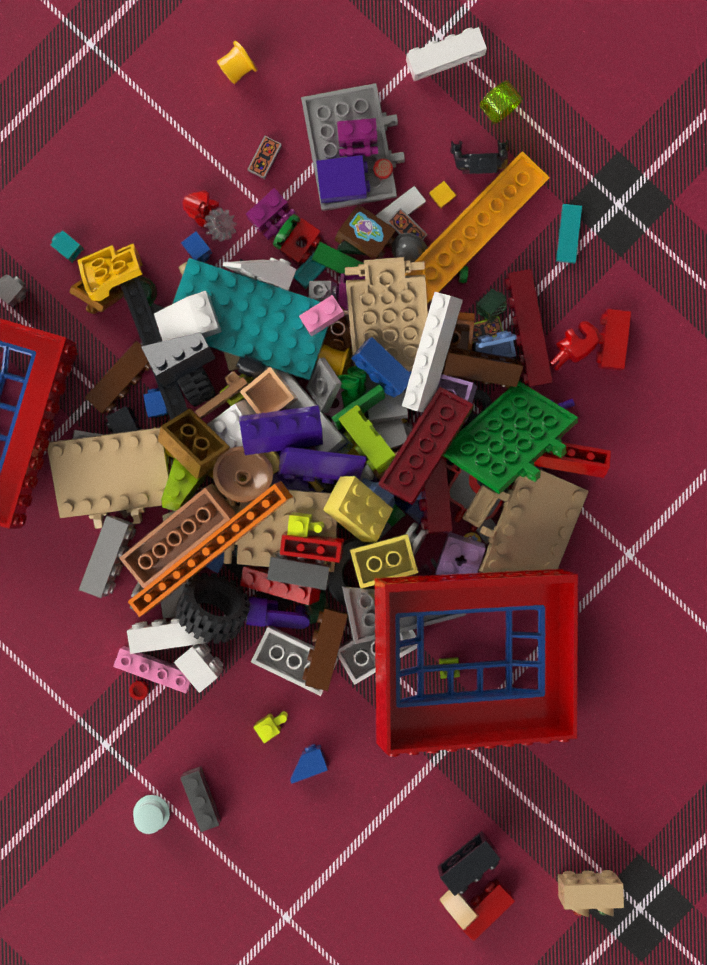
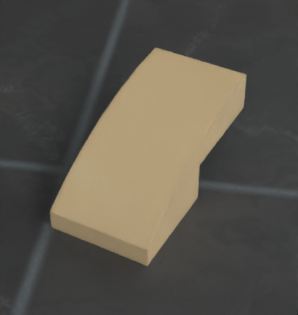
(459, 909)

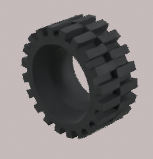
(220, 594)

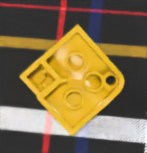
(108, 269)

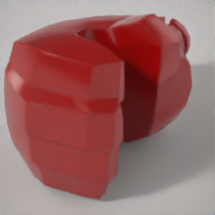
(575, 348)

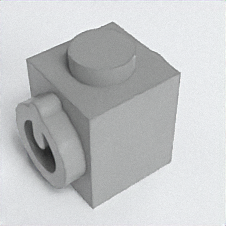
(12, 290)
(322, 290)

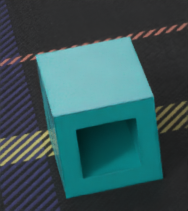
(66, 246)

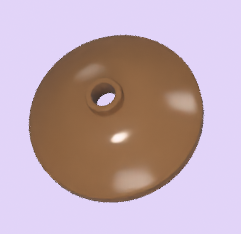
(237, 465)

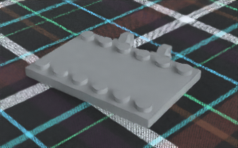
(354, 103)

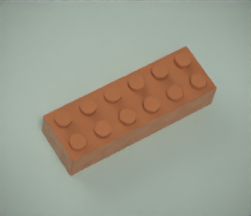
(178, 535)

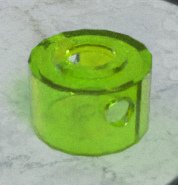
(500, 102)

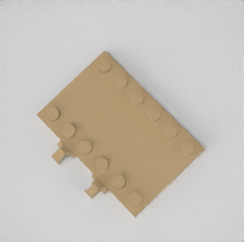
(109, 474)
(533, 525)

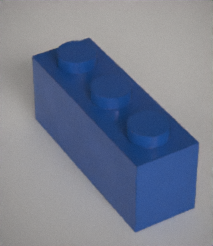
(382, 367)

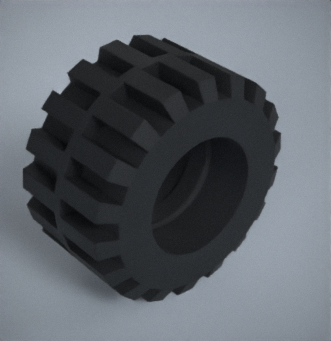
(197, 386)

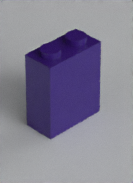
(342, 179)

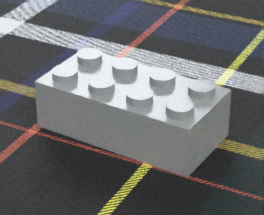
(105, 558)

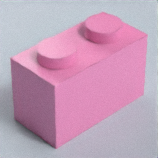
(322, 315)

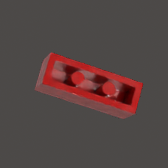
(613, 339)
(312, 547)
(489, 907)

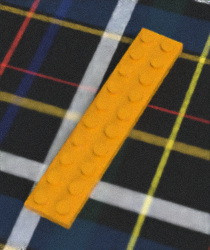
(479, 223)

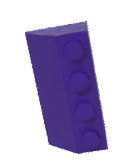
(281, 430)
(319, 465)

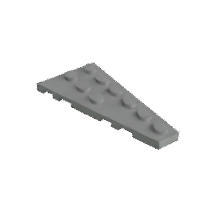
(361, 615)

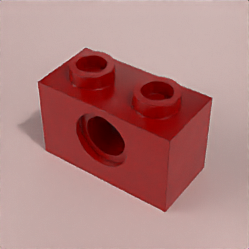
(302, 231)

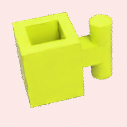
(301, 525)
(269, 726)

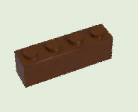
(482, 367)
(119, 379)
(326, 648)

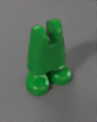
(353, 384)

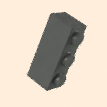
(299, 571)
(201, 799)

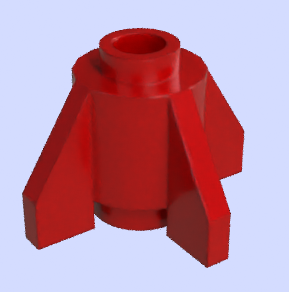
(199, 206)

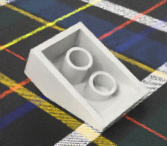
(272, 271)
(188, 317)

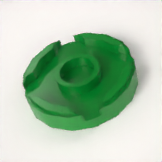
(285, 231)

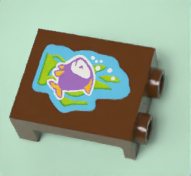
(366, 233)

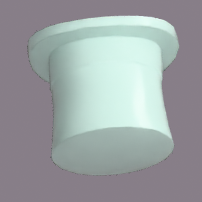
(151, 814)

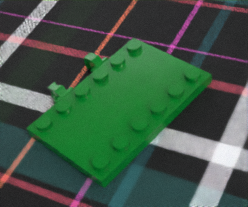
(511, 437)

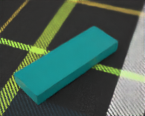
(568, 233)

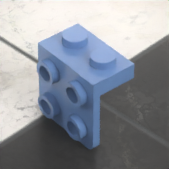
(498, 345)

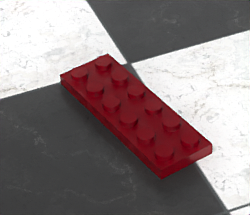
(426, 445)

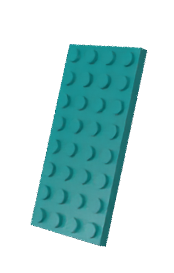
(256, 318)

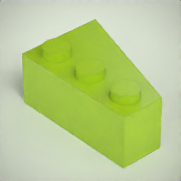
(367, 440)
(180, 486)

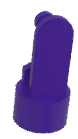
(266, 613)

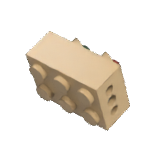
(590, 891)

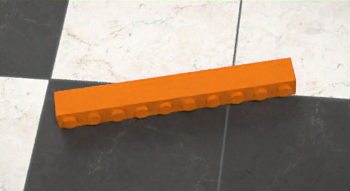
(210, 548)

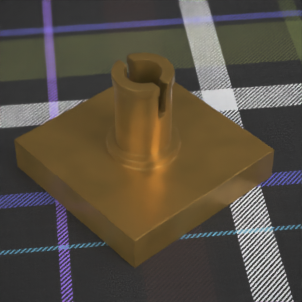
(94, 306)

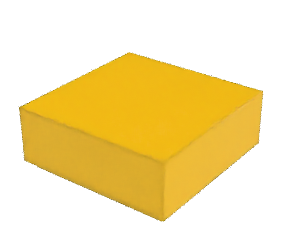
(442, 194)

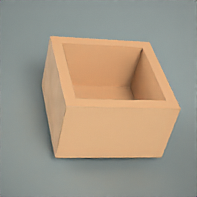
(269, 393)

